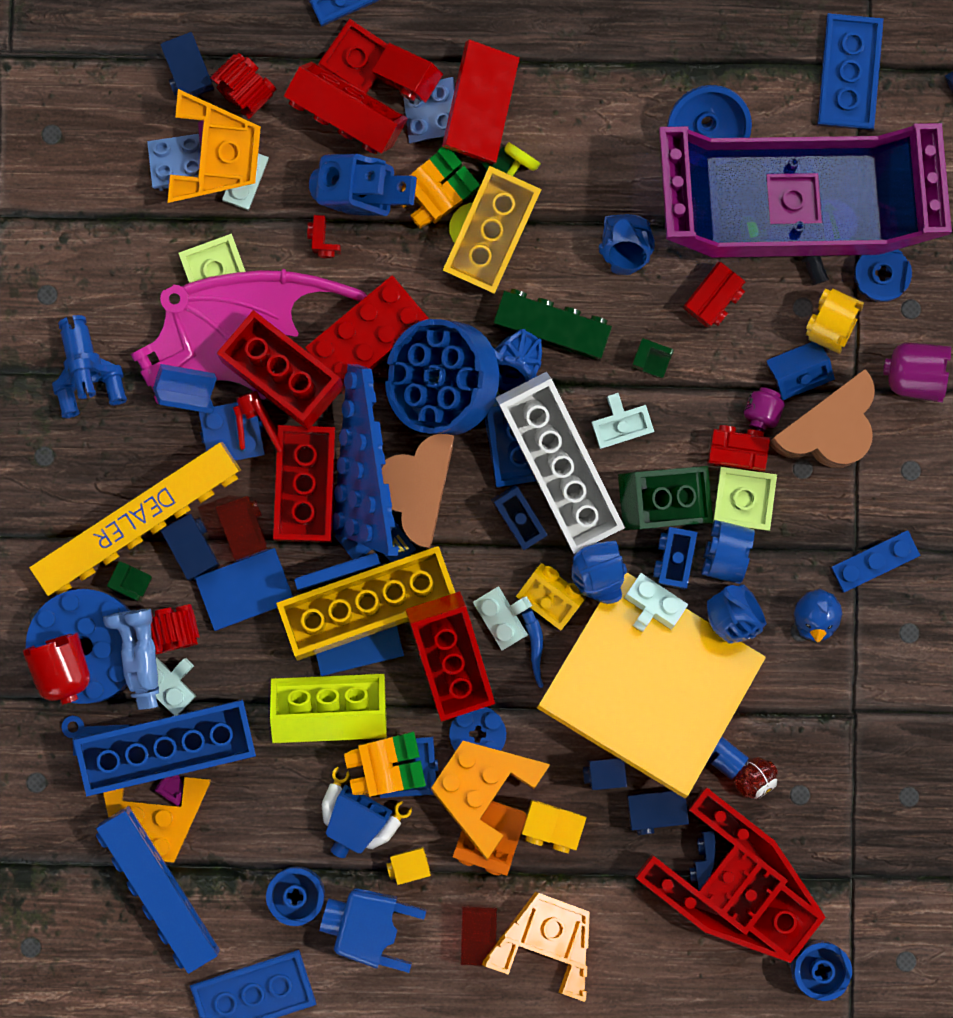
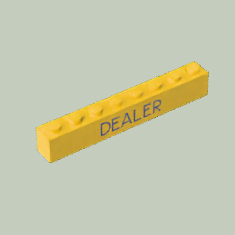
(135, 519)

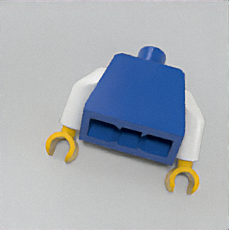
(356, 819)

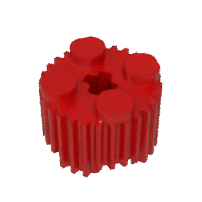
(242, 85)
(174, 629)

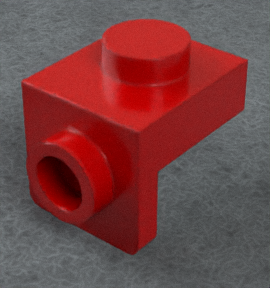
(316, 232)

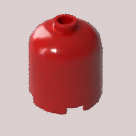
(59, 668)

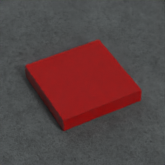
(354, 56)

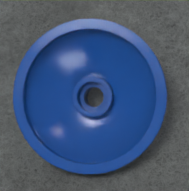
(726, 109)

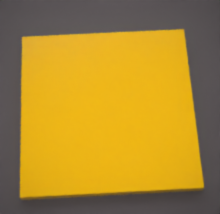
(652, 693)

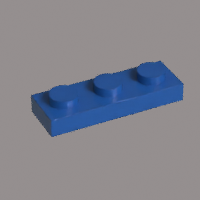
(875, 561)

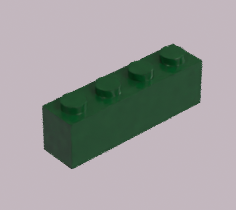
(552, 325)

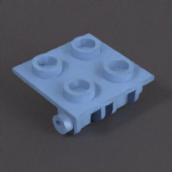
(430, 118)
(173, 157)

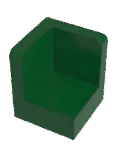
(652, 358)
(129, 581)

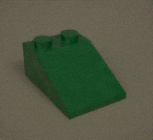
(665, 498)

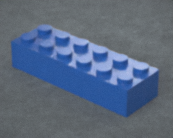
(164, 747)

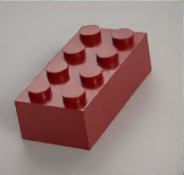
(345, 107)
(367, 330)
(280, 370)
(304, 484)
(450, 656)

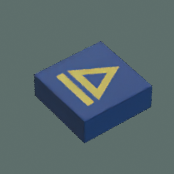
(404, 545)

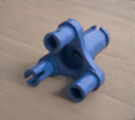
(83, 369)

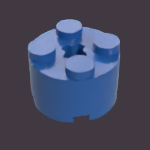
(728, 552)
(305, 909)
(836, 976)

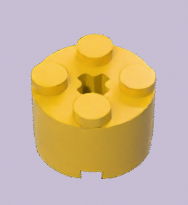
(835, 320)

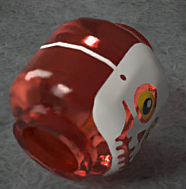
(756, 778)

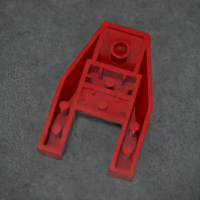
(751, 893)

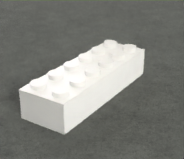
(560, 462)

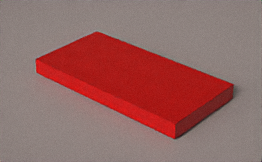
(480, 102)

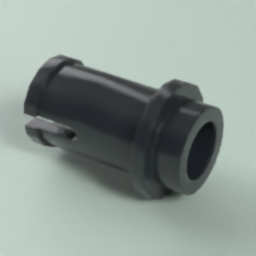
(815, 269)

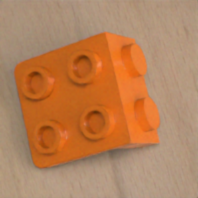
(507, 822)

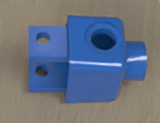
(347, 176)
(366, 927)

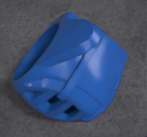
(626, 243)
(519, 351)
(599, 571)
(735, 614)

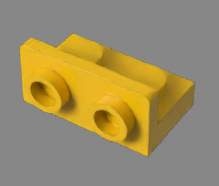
(552, 596)

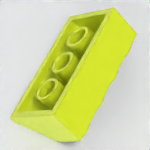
(328, 708)

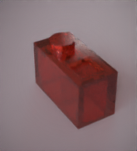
(242, 527)
(477, 933)

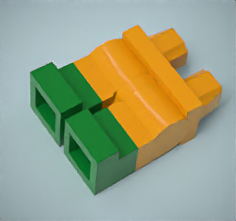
(437, 198)
(378, 766)

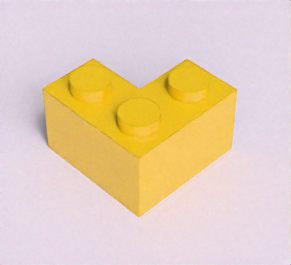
(553, 826)

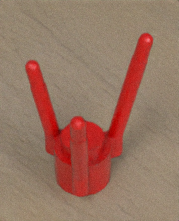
(252, 406)

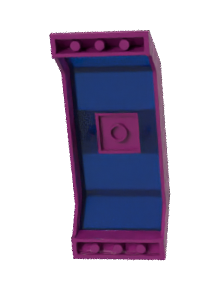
(804, 192)

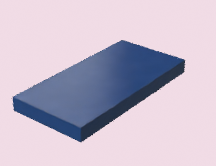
(850, 72)
(257, 991)

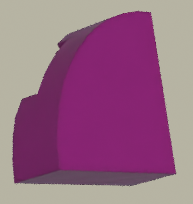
(171, 789)

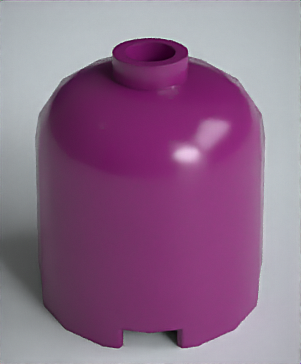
(918, 371)

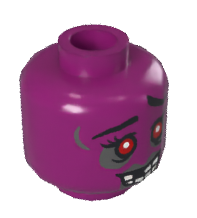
(764, 409)

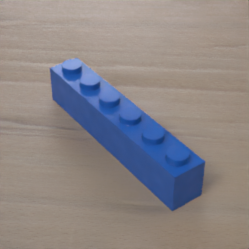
(157, 889)

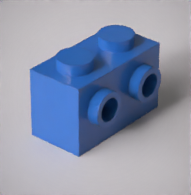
(676, 559)

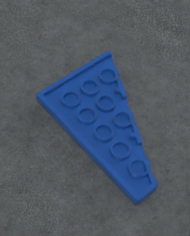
(361, 496)

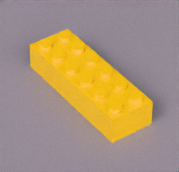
(363, 603)

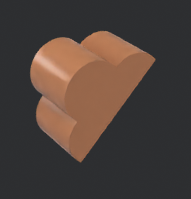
(833, 429)
(418, 486)

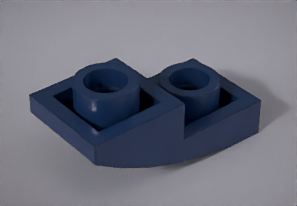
(703, 868)

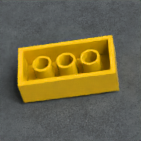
(492, 229)

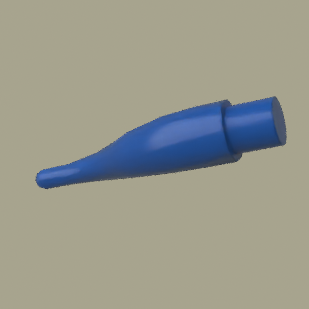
(536, 636)

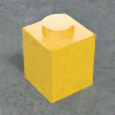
(408, 866)

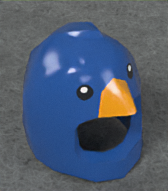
(818, 614)

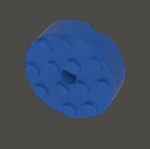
(442, 377)
(83, 613)

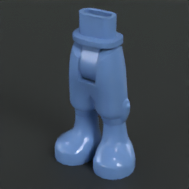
(137, 654)

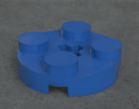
(892, 286)
(489, 722)

